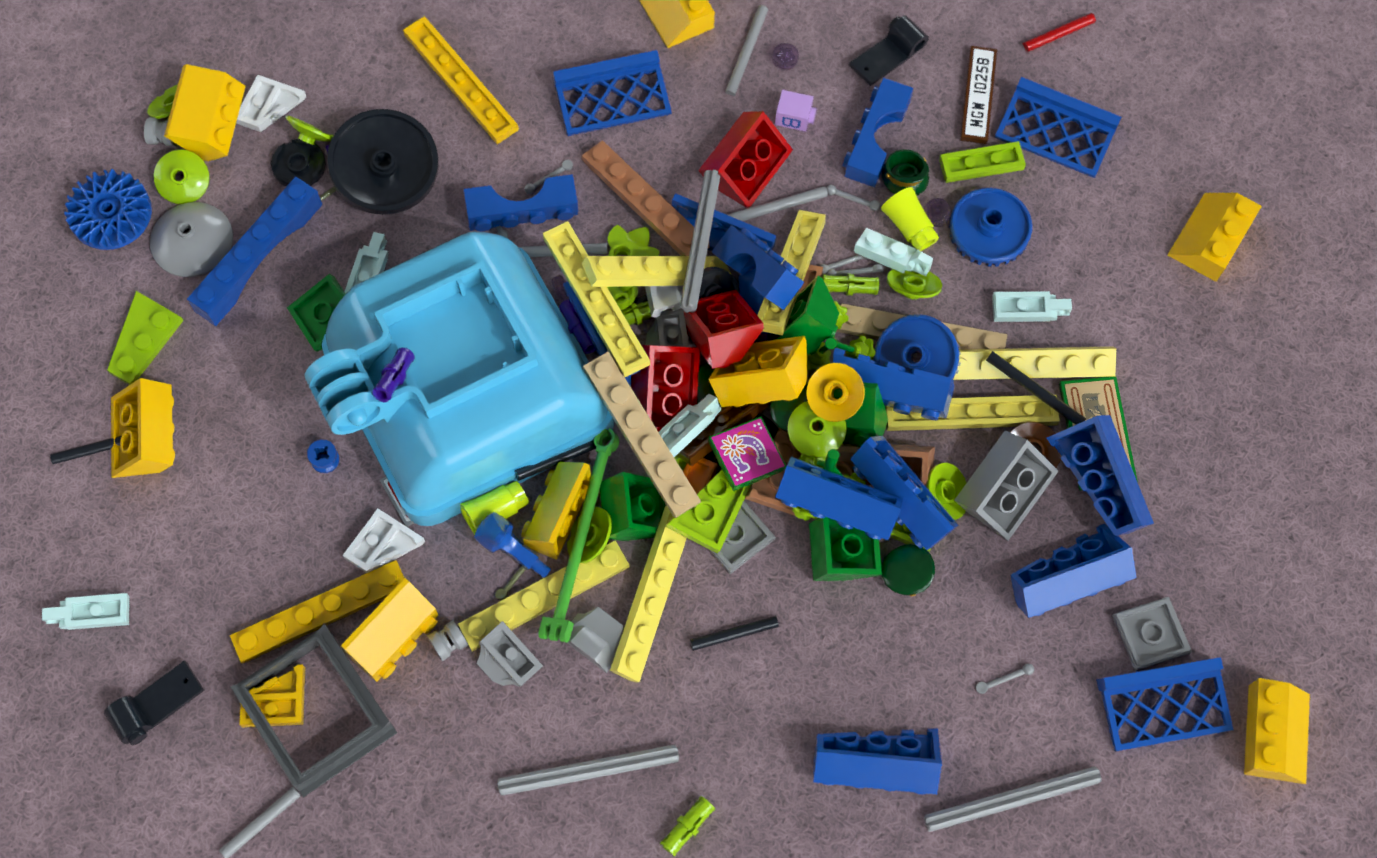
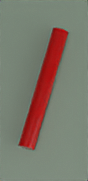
(1059, 32)

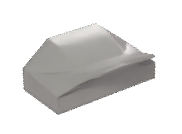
(668, 330)
(596, 637)
(506, 657)

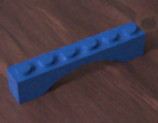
(226, 281)

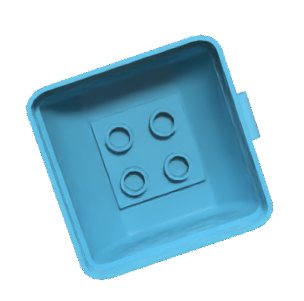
(489, 380)

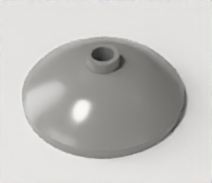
(199, 249)

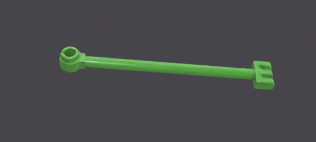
(558, 627)

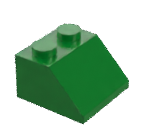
(812, 316)
(869, 419)
(632, 505)
(842, 552)

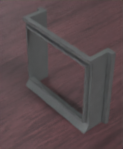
(349, 752)

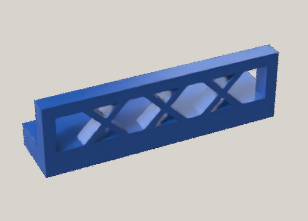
(720, 223)

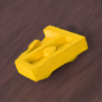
(279, 700)

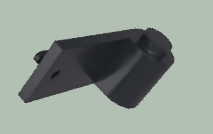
(900, 44)
(137, 715)

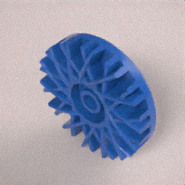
(108, 210)
(990, 226)
(922, 335)

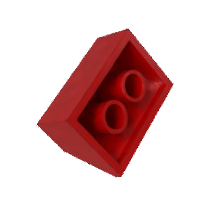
(748, 157)
(723, 328)
(667, 382)

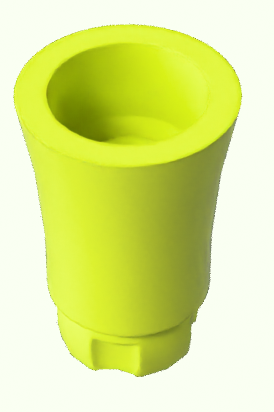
(910, 218)
(502, 500)

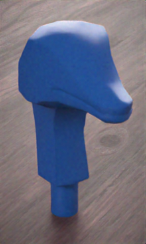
(496, 534)

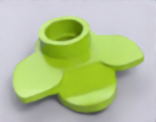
(631, 243)

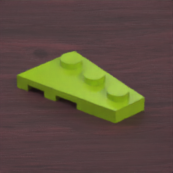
(142, 338)
(714, 516)

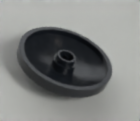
(383, 161)

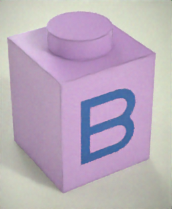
(795, 111)

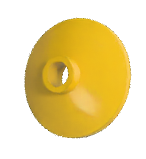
(822, 387)

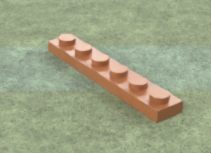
(640, 197)

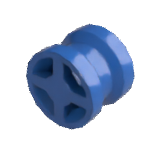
(326, 462)

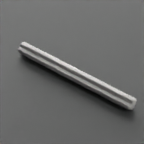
(700, 241)
(588, 770)
(1012, 799)

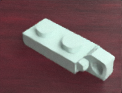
(892, 253)
(369, 261)
(1028, 306)
(689, 423)
(89, 612)

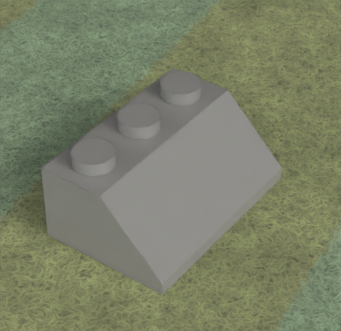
(1006, 484)

